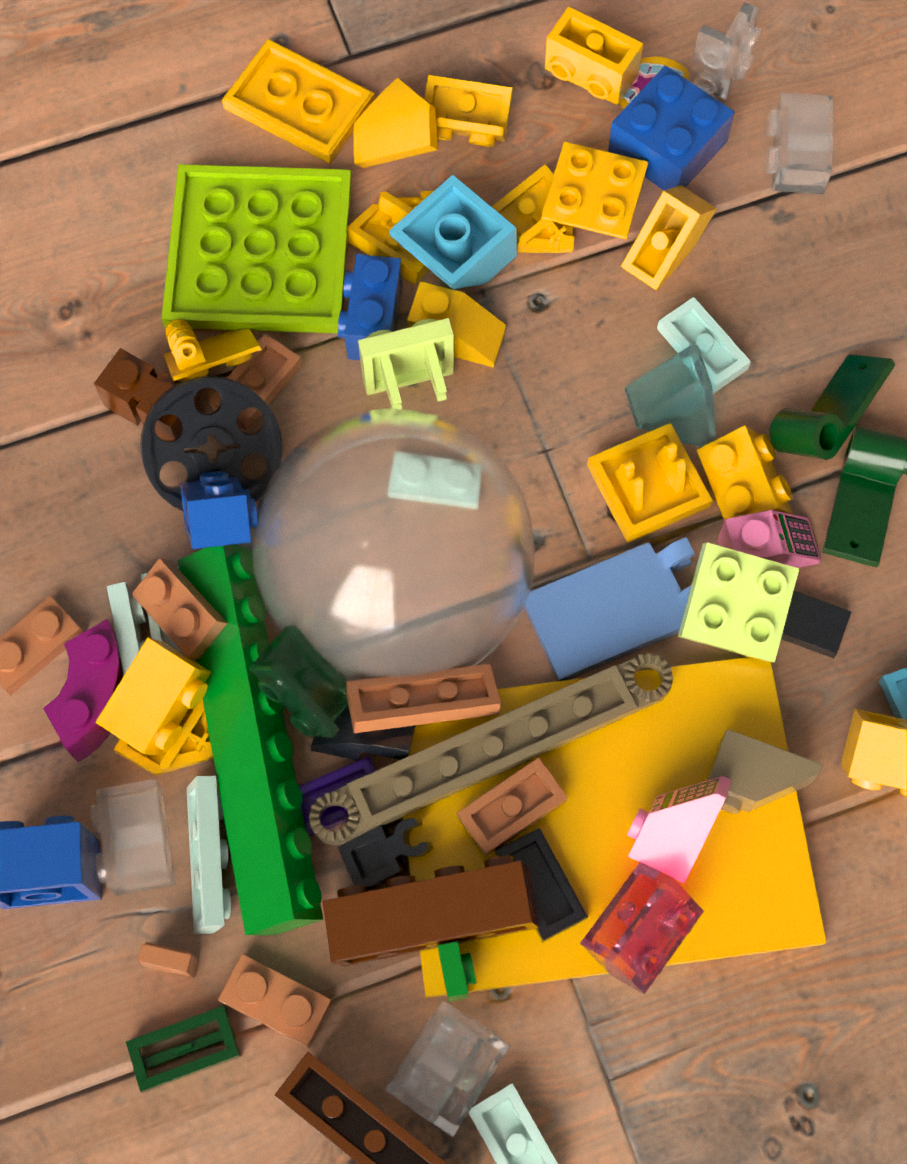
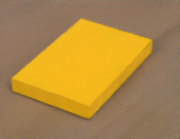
(298, 100)

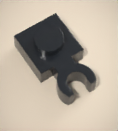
(378, 855)

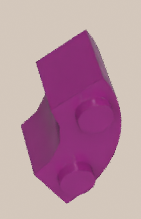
(91, 681)

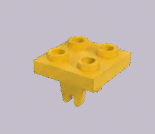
(649, 482)

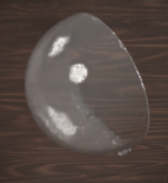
(394, 545)

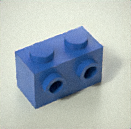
(373, 301)
(217, 511)

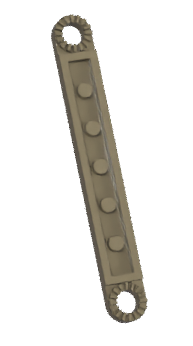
(491, 748)

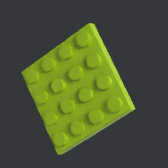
(258, 248)

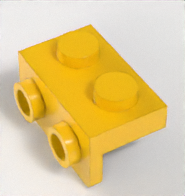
(470, 109)
(744, 475)

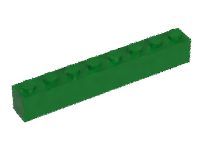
(252, 753)

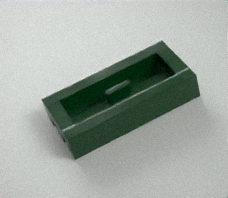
(141, 1064)

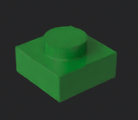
(456, 971)

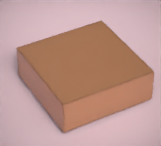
(168, 959)

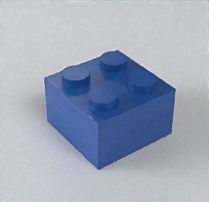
(672, 129)
(48, 863)

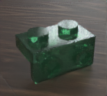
(302, 682)

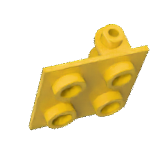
(595, 190)
(194, 358)

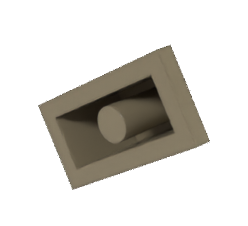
(758, 771)

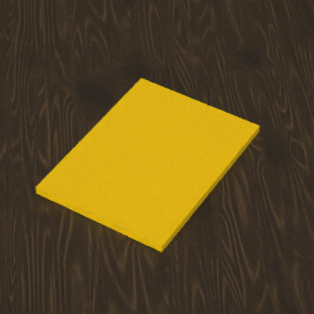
(747, 877)

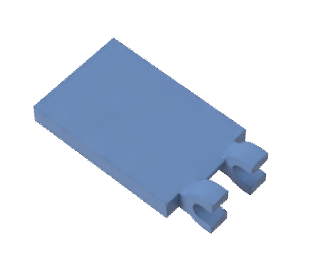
(610, 608)

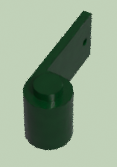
(835, 413)
(865, 495)

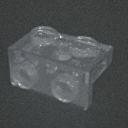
(725, 57)

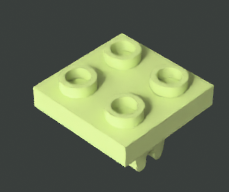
(408, 358)
(738, 602)

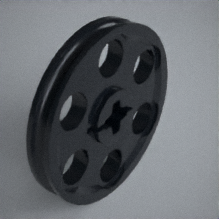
(196, 428)

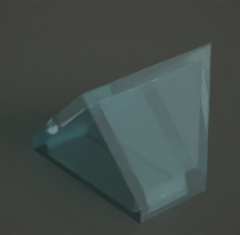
(678, 395)

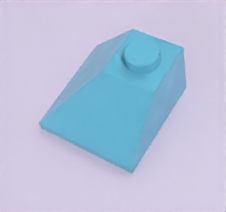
(458, 236)

